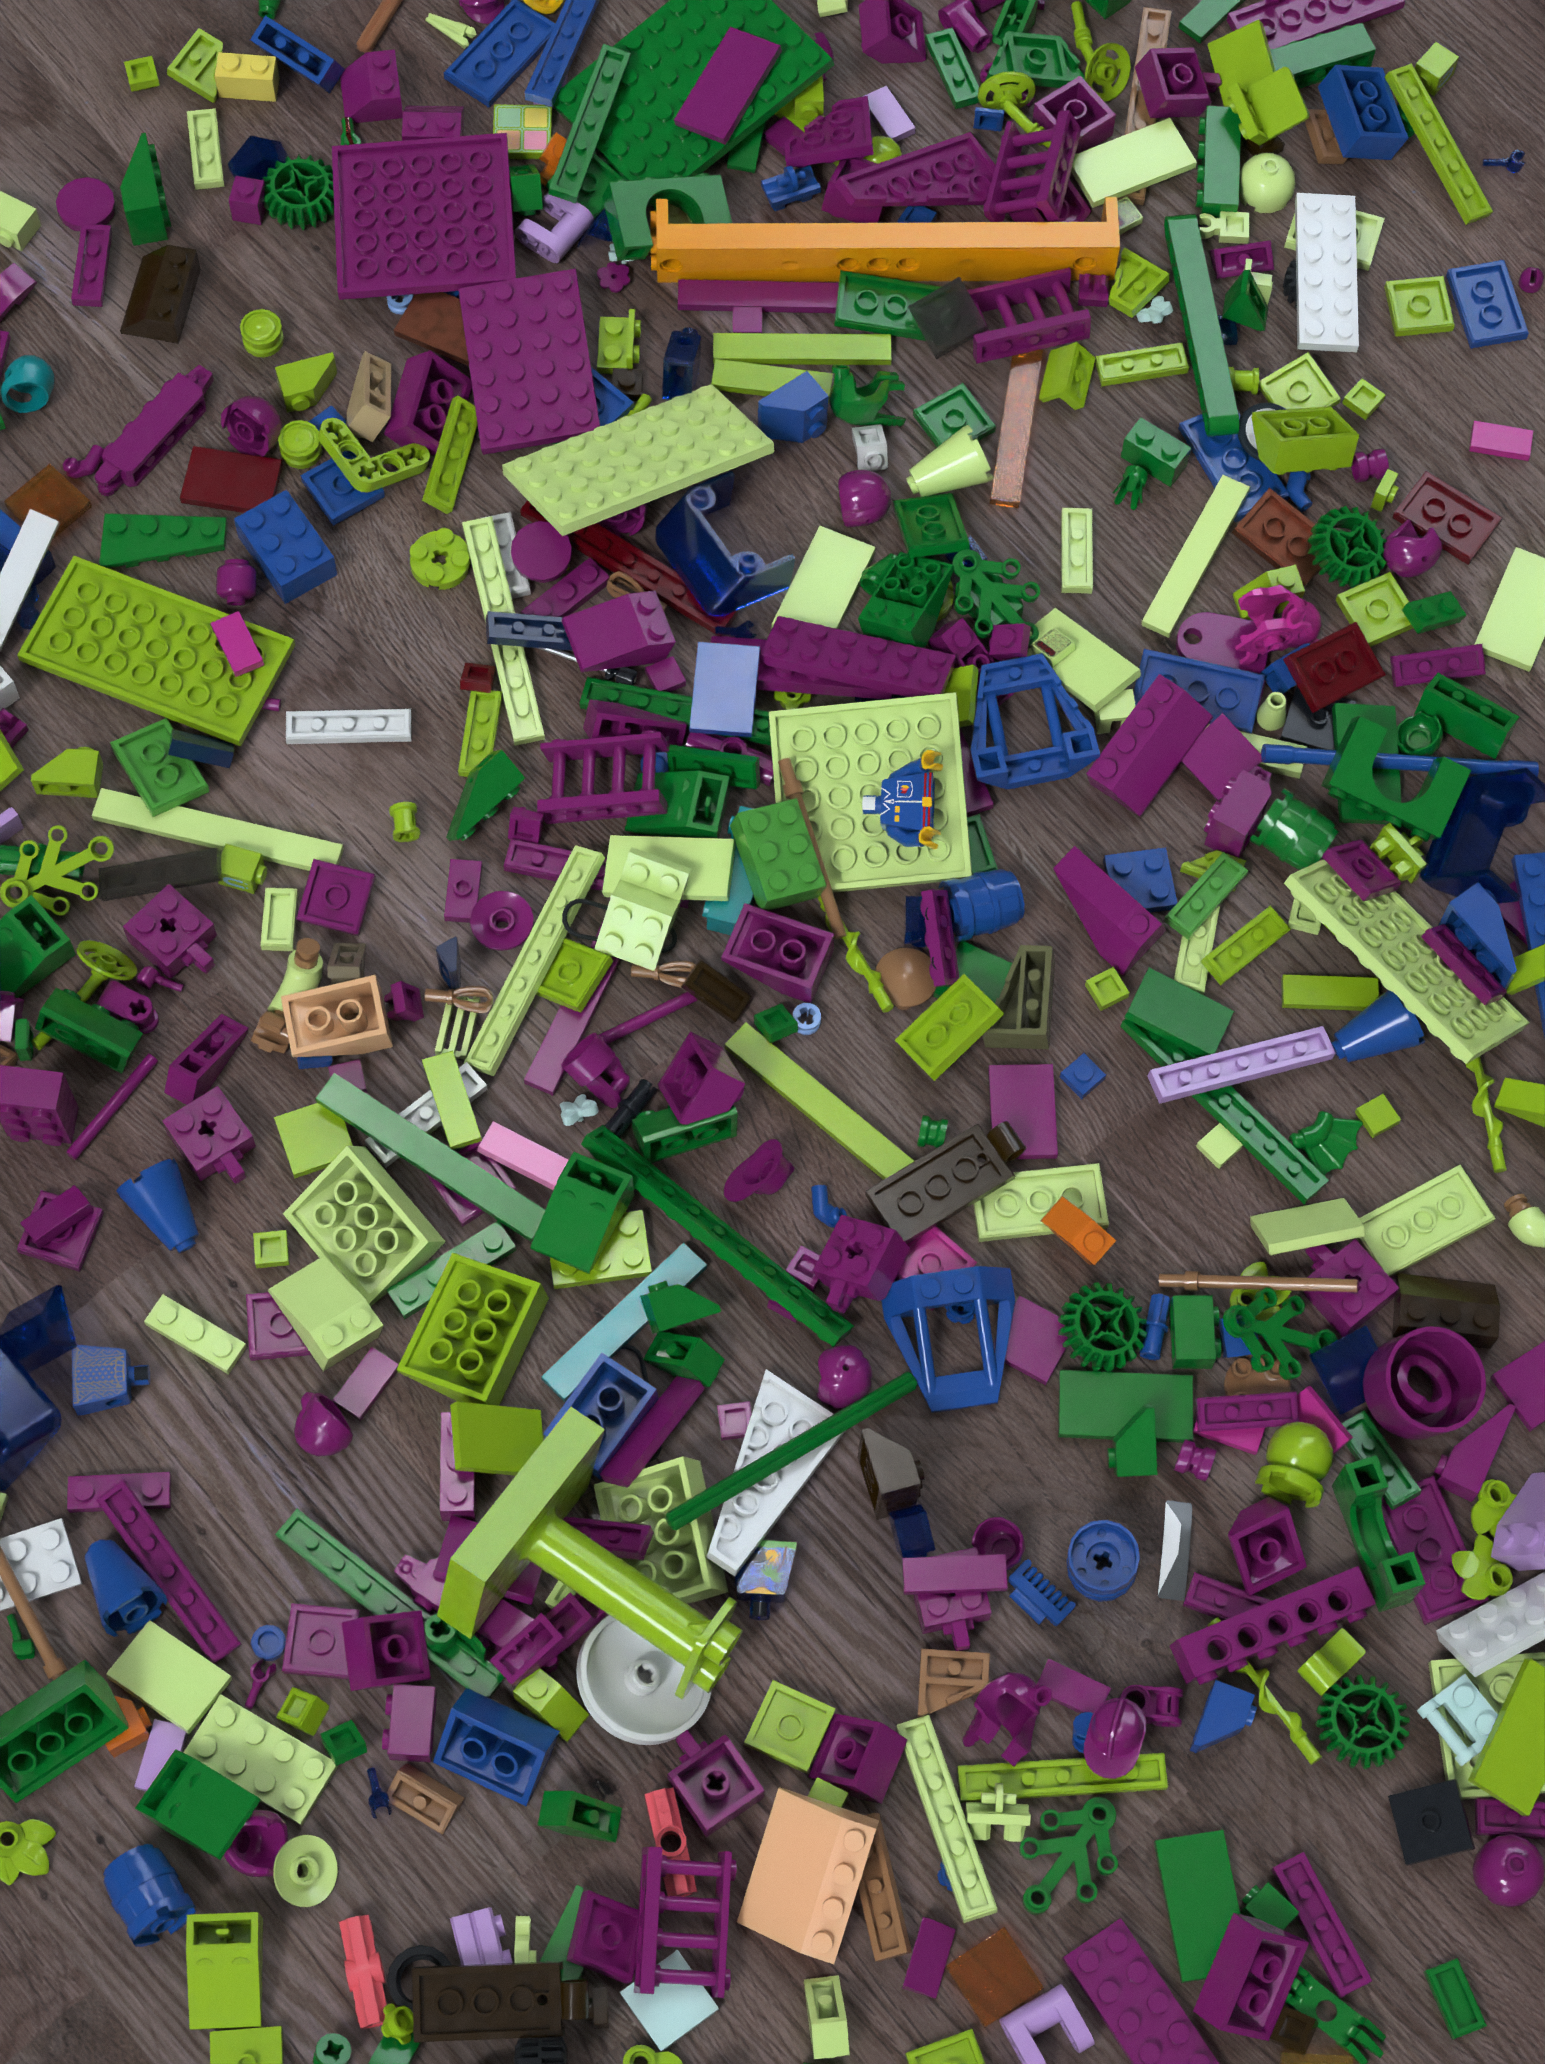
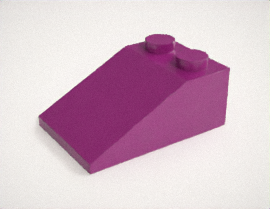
(620, 633)
(779, 952)

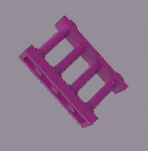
(1052, 180)
(1032, 335)
(617, 802)
(652, 1938)

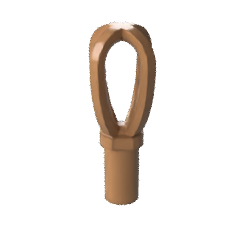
(634, 586)
(658, 974)
(449, 997)

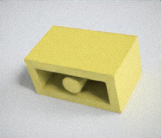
(247, 76)

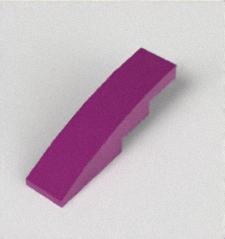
(546, 1637)

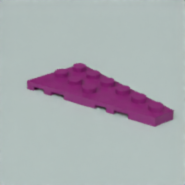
(936, 175)

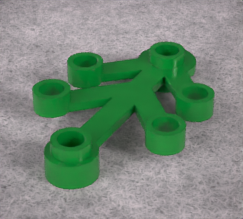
(991, 592)
(1273, 1332)
(1072, 1850)

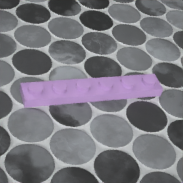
(1241, 1064)

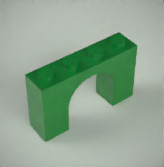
(626, 205)
(1352, 779)
(1391, 1577)

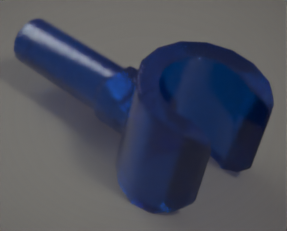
(1511, 163)
(741, 631)
(378, 1797)

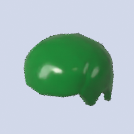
(1419, 735)

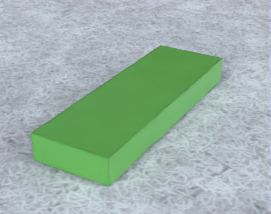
(1206, 895)

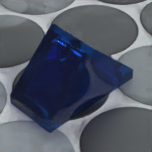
(256, 157)

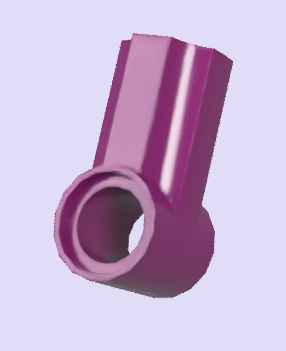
(963, 19)

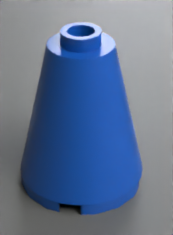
(1378, 1030)
(162, 1204)
(121, 1589)

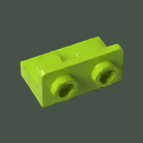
(617, 343)

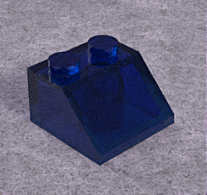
(39, 1330)

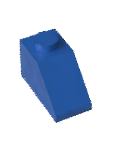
(1223, 1715)

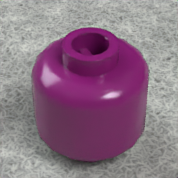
(236, 581)

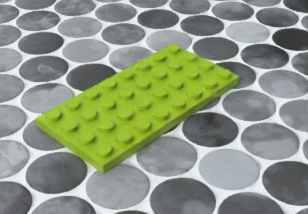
(151, 651)

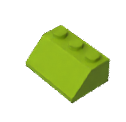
(1304, 439)

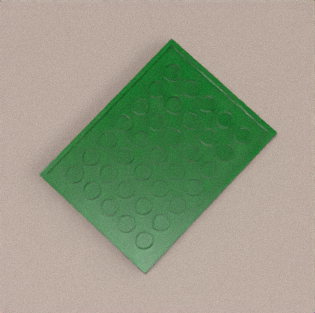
(662, 70)

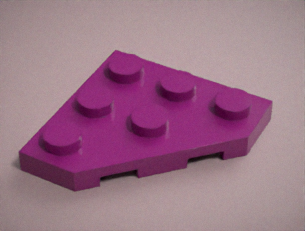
(835, 137)

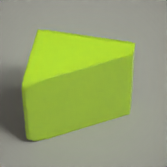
(303, 1711)

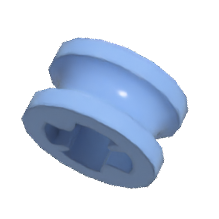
(396, 307)
(816, 1019)

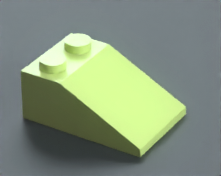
(326, 1312)

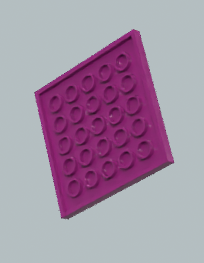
(422, 215)

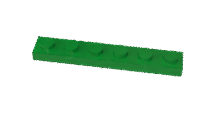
(589, 123)

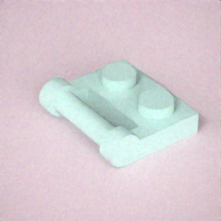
(1468, 1710)

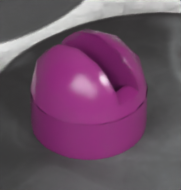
(1524, 280)

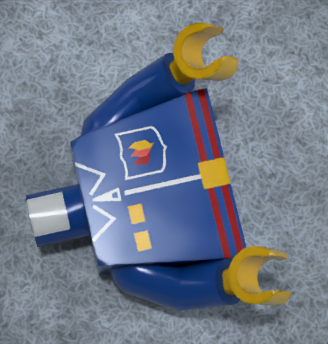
(908, 802)

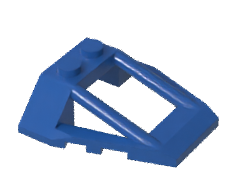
(1070, 749)
(946, 1288)

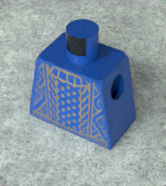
(104, 1378)

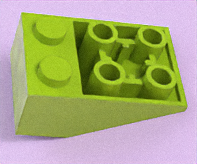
(224, 1970)

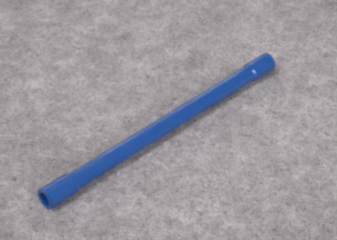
(1287, 755)

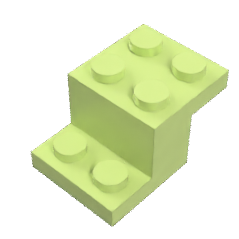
(642, 909)

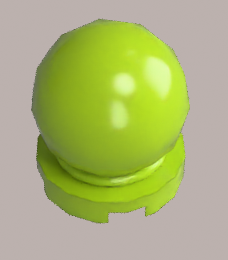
(1297, 1461)

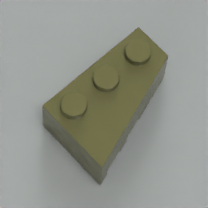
(1025, 1001)

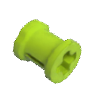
(1245, 380)
(404, 821)

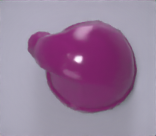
(321, 1426)

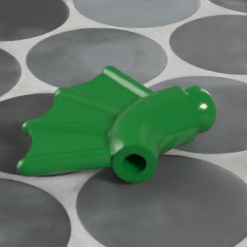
(1327, 1141)

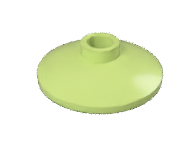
(318, 1873)

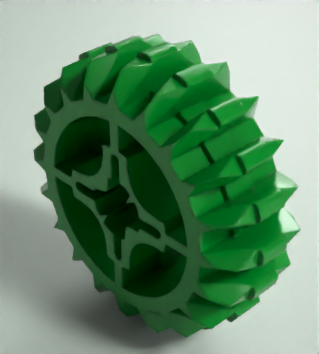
(288, 203)
(1331, 546)
(1081, 1304)
(1350, 1715)

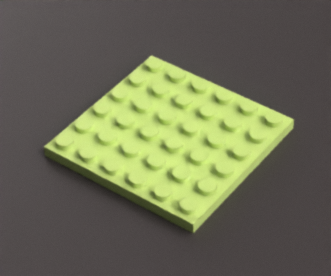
(846, 754)

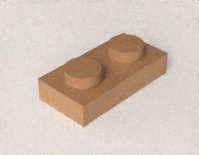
(1323, 138)

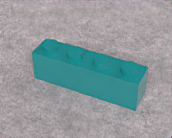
(724, 914)

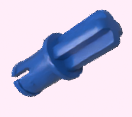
(1155, 1327)

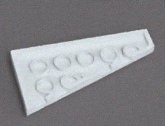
(749, 1516)

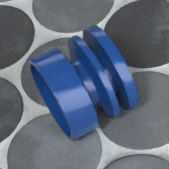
(1099, 1541)

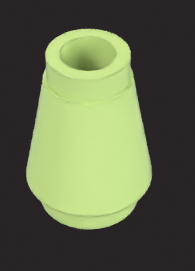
(1272, 712)

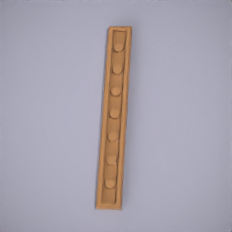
(1152, 34)

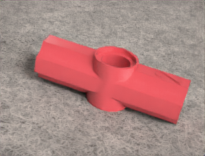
(665, 1821)
(364, 1970)

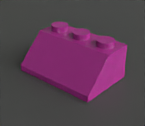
(424, 400)
(700, 1081)
(1250, 1977)

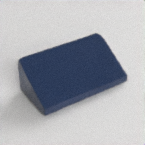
(201, 748)
(450, 962)

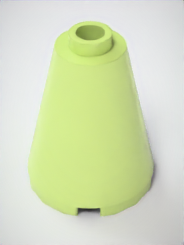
(950, 466)

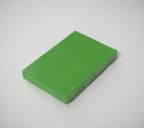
(158, 777)

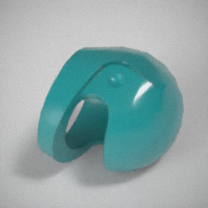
(31, 376)

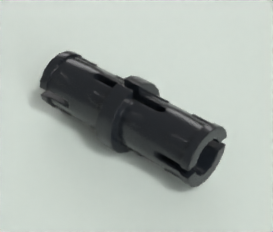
(630, 1107)

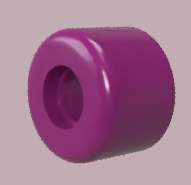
(1455, 1377)

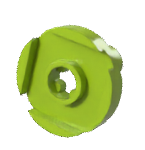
(435, 574)

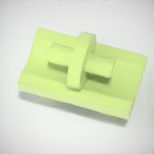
(998, 1809)

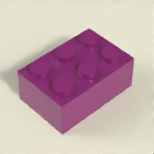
(37, 1105)

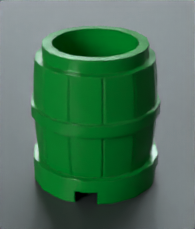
(1295, 832)

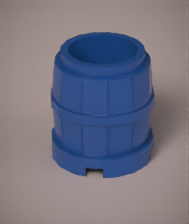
(984, 903)
(147, 1894)

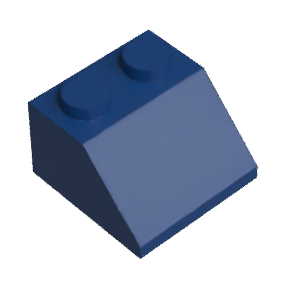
(794, 410)

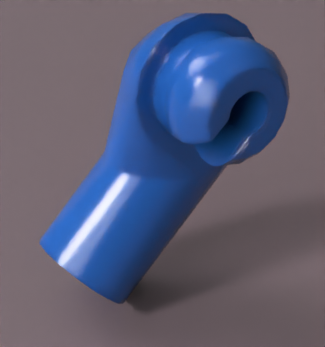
(1295, 488)
(822, 1209)

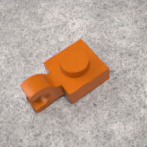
(551, 156)

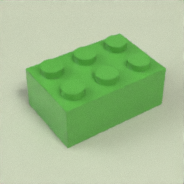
(778, 855)

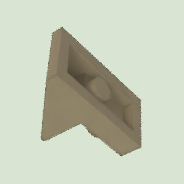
(346, 962)

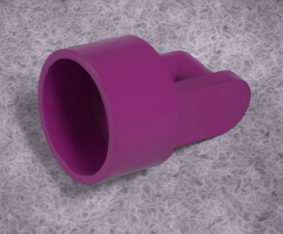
(586, 1064)

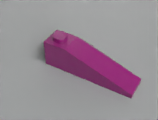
(1110, 915)

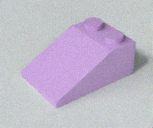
(1521, 1531)

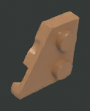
(949, 1678)

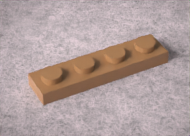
(882, 1902)

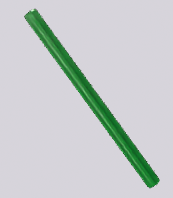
(790, 1451)

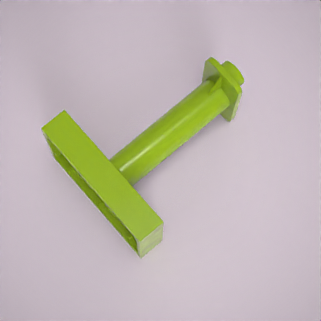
(530, 1527)

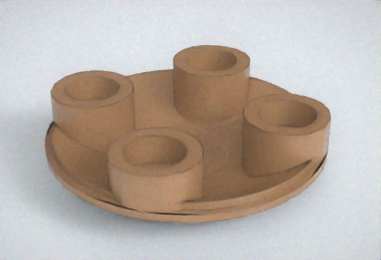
(906, 977)
(1244, 1380)

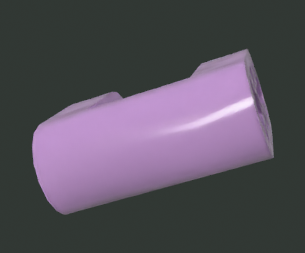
(554, 244)
(1039, 2015)

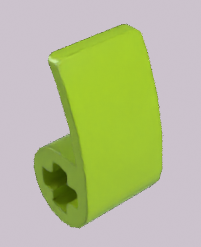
(1331, 1661)

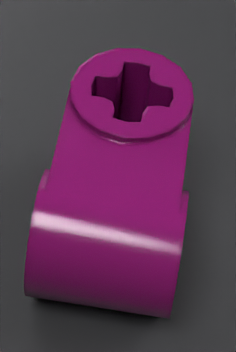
(129, 1005)
(1158, 1703)

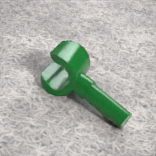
(22, 1648)

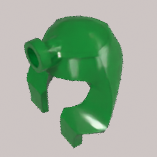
(861, 404)

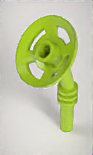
(1100, 67)
(1009, 97)
(101, 970)

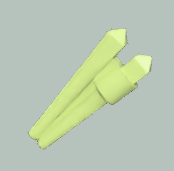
(454, 30)

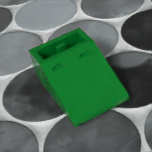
(145, 196)
(907, 601)
(693, 805)
(30, 947)
(583, 1212)
(197, 1804)

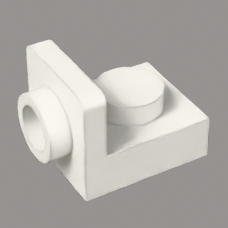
(870, 447)

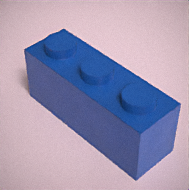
(297, 54)

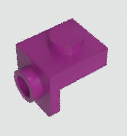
(1009, 641)

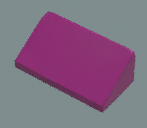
(1232, 259)
(57, 1216)
(929, 1958)

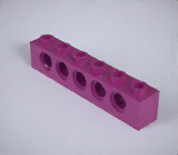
(1346, 1587)

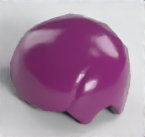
(999, 1537)

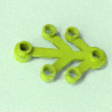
(52, 873)

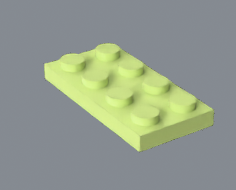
(262, 1759)

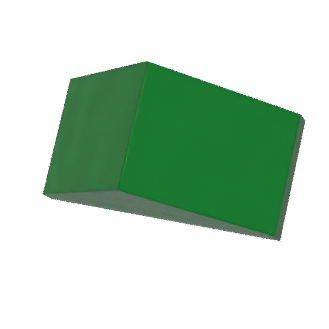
(1015, 17)
(1245, 303)

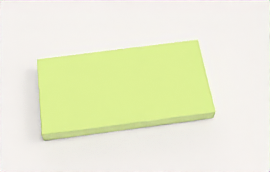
(1132, 162)
(826, 579)
(1517, 614)
(1093, 670)
(706, 857)
(1023, 1202)
(1424, 1221)

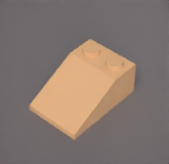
(337, 1019)

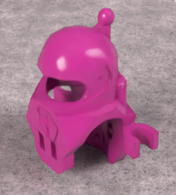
(1296, 627)

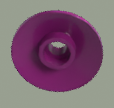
(497, 908)

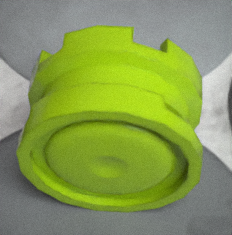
(261, 333)
(300, 444)

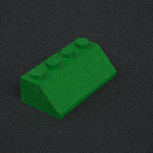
(56, 1729)

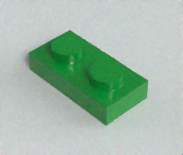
(1434, 612)

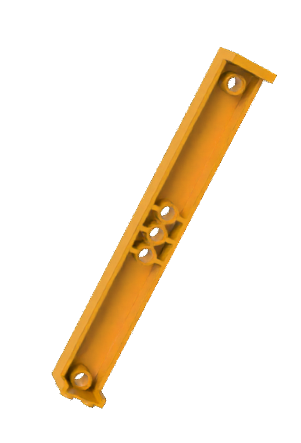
(882, 249)

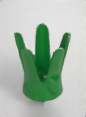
(1133, 481)

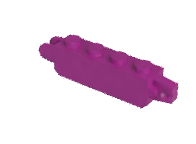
(154, 431)
(497, 1629)

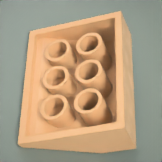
(807, 1874)

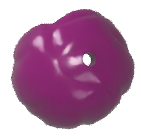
(863, 497)
(1408, 553)
(839, 1386)
(258, 1844)

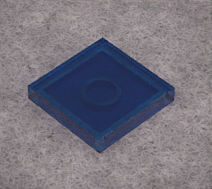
(1343, 1367)

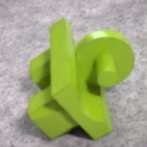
(1401, 852)

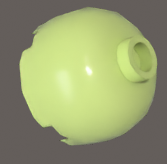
(1266, 182)

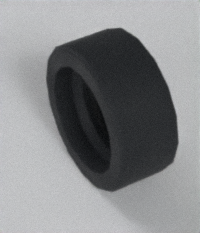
(402, 1961)

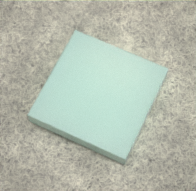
(672, 2007)

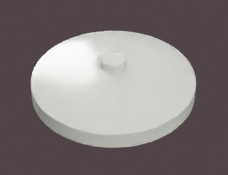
(633, 1686)

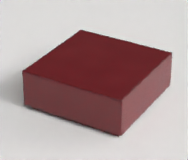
(477, 677)

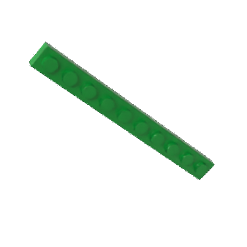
(719, 1237)

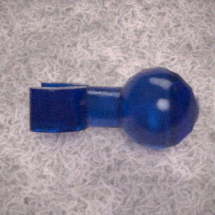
(28, 613)

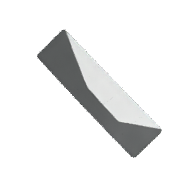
(1175, 1550)

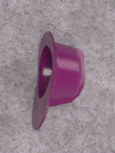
(760, 1173)
(1114, 1738)

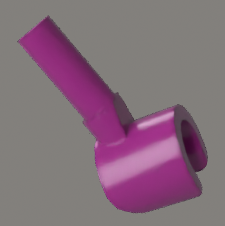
(149, 976)
(258, 1680)

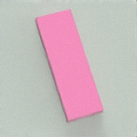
(522, 1155)

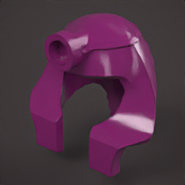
(1011, 1702)

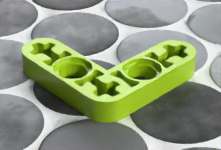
(365, 465)

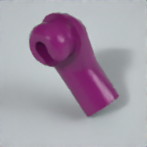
(85, 467)

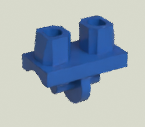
(790, 187)

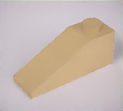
(370, 398)

